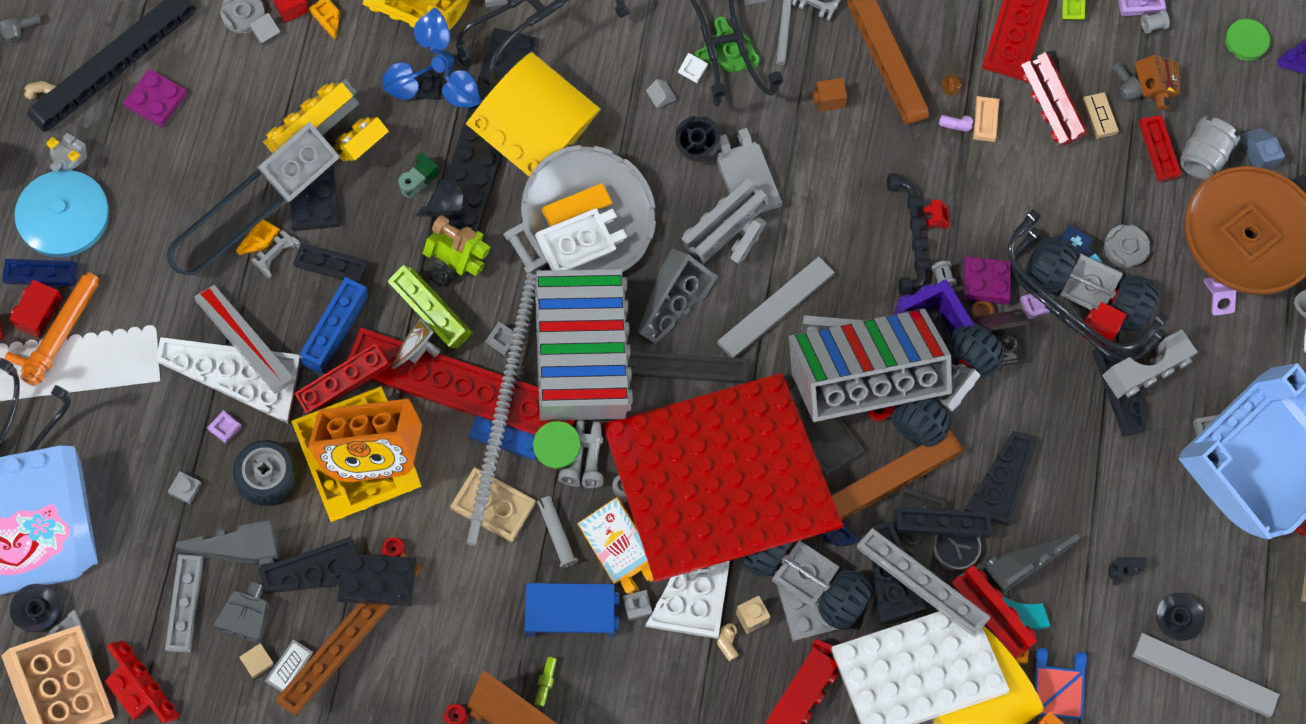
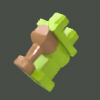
(456, 247)

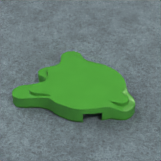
(728, 54)

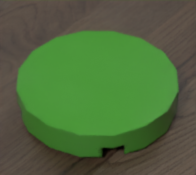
(1247, 39)
(557, 445)

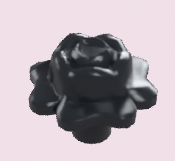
(441, 274)

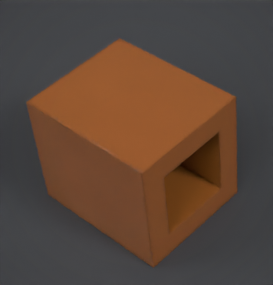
(830, 94)

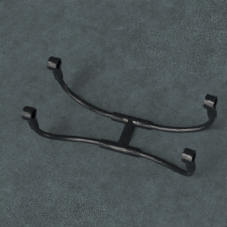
(542, 12)
(718, 88)
(1152, 334)
(57, 391)

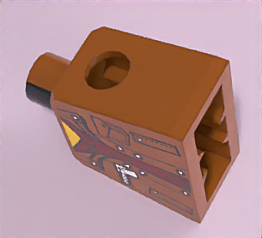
(1159, 79)

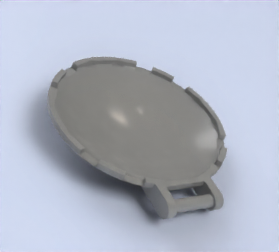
(575, 171)

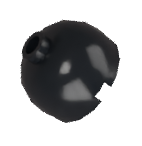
(697, 138)

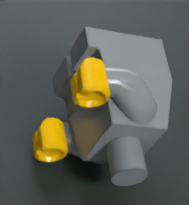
(67, 153)

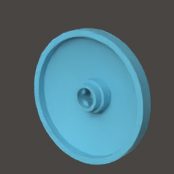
(62, 213)

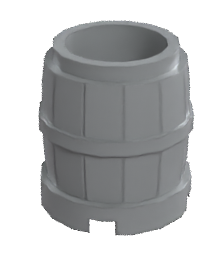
(1208, 148)

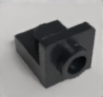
(1129, 565)

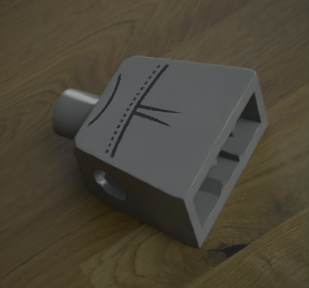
(245, 615)

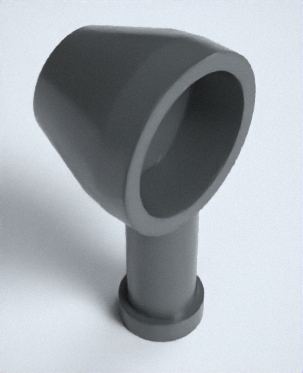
(11, 28)
(1131, 87)

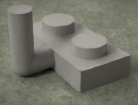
(750, 236)

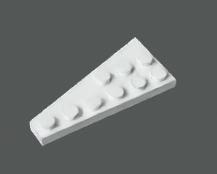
(230, 373)
(693, 602)

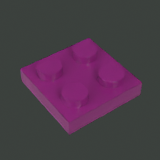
(155, 98)
(986, 280)

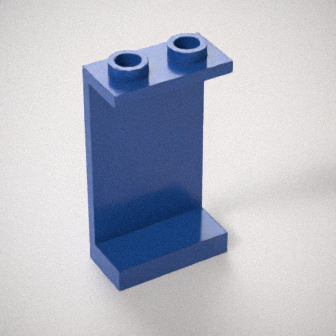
(570, 608)

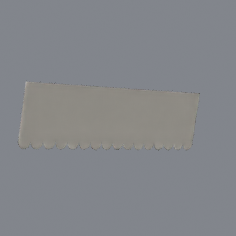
(90, 362)

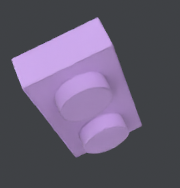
(1141, 7)

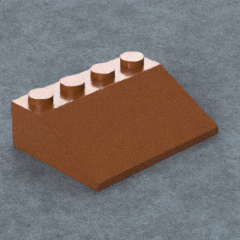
(500, 705)

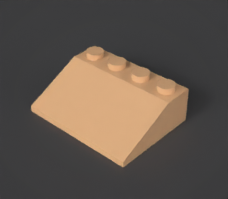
(57, 680)

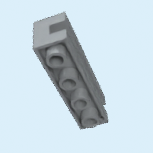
(724, 220)

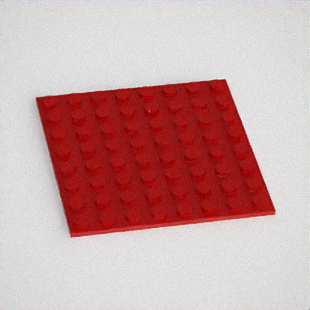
(720, 477)

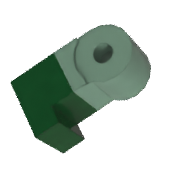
(418, 177)

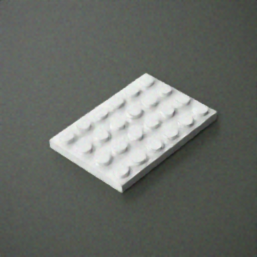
(918, 671)

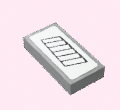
(289, 665)

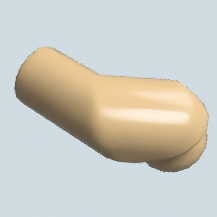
(37, 87)
(725, 641)

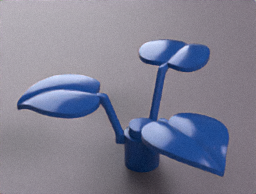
(434, 33)

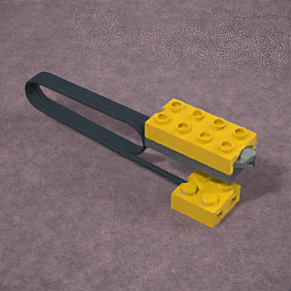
(323, 111)

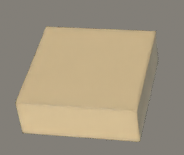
(256, 661)

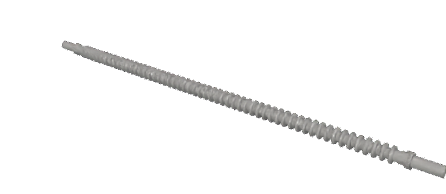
(506, 391)

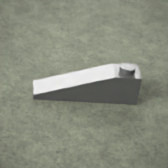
(676, 290)
(251, 545)
(1016, 566)

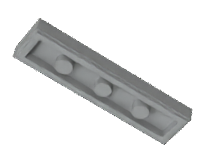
(184, 603)

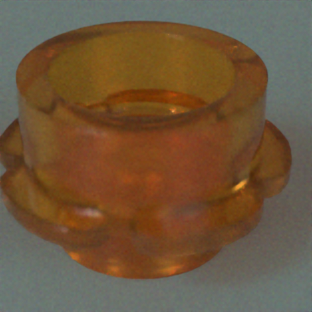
(950, 84)

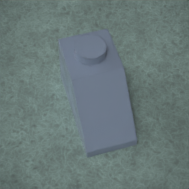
(1262, 149)

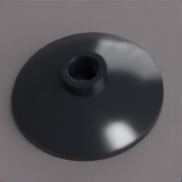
(26, 600)
(1189, 611)

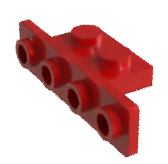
(136, 687)

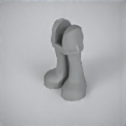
(591, 477)

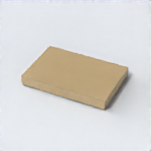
(505, 510)

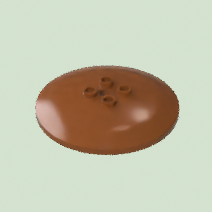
(1256, 202)

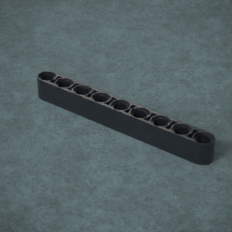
(109, 63)

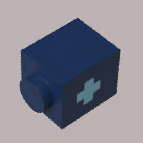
(1078, 240)

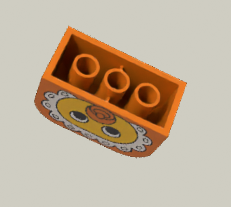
(366, 440)

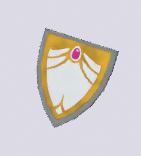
(416, 344)

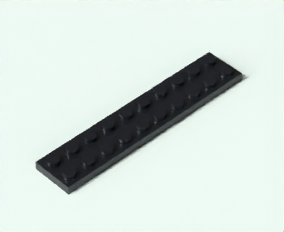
(475, 159)

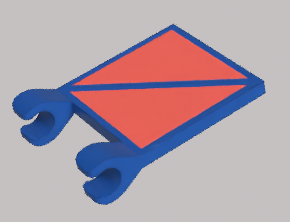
(1060, 688)

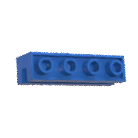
(334, 325)

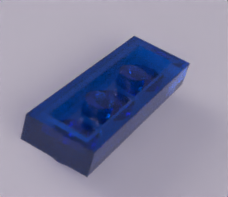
(43, 271)

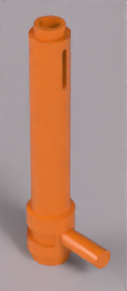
(41, 359)

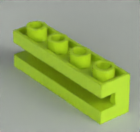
(430, 307)

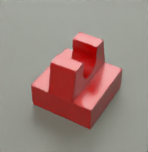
(940, 214)

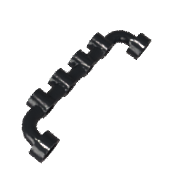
(916, 224)

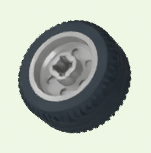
(265, 472)

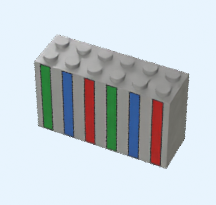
(582, 344)
(870, 364)

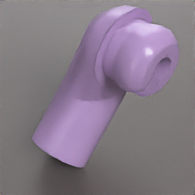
(963, 124)

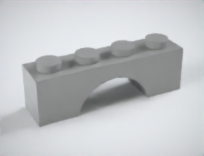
(1170, 353)

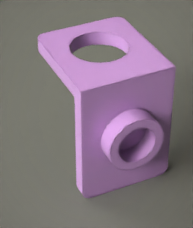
(1219, 292)

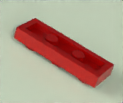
(1159, 148)

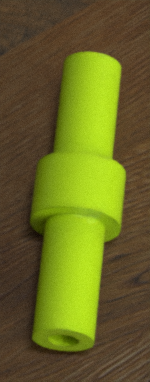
(545, 682)

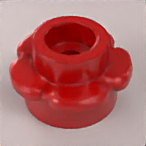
(393, 542)
(455, 709)

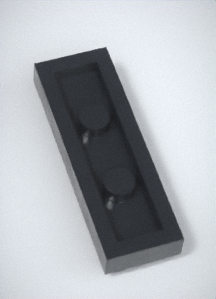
(330, 263)

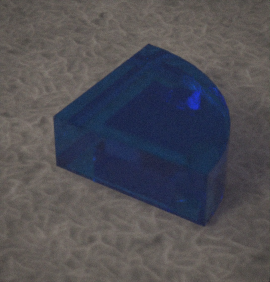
(841, 536)

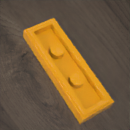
(577, 204)

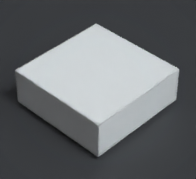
(693, 68)

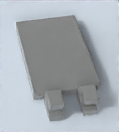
(745, 163)

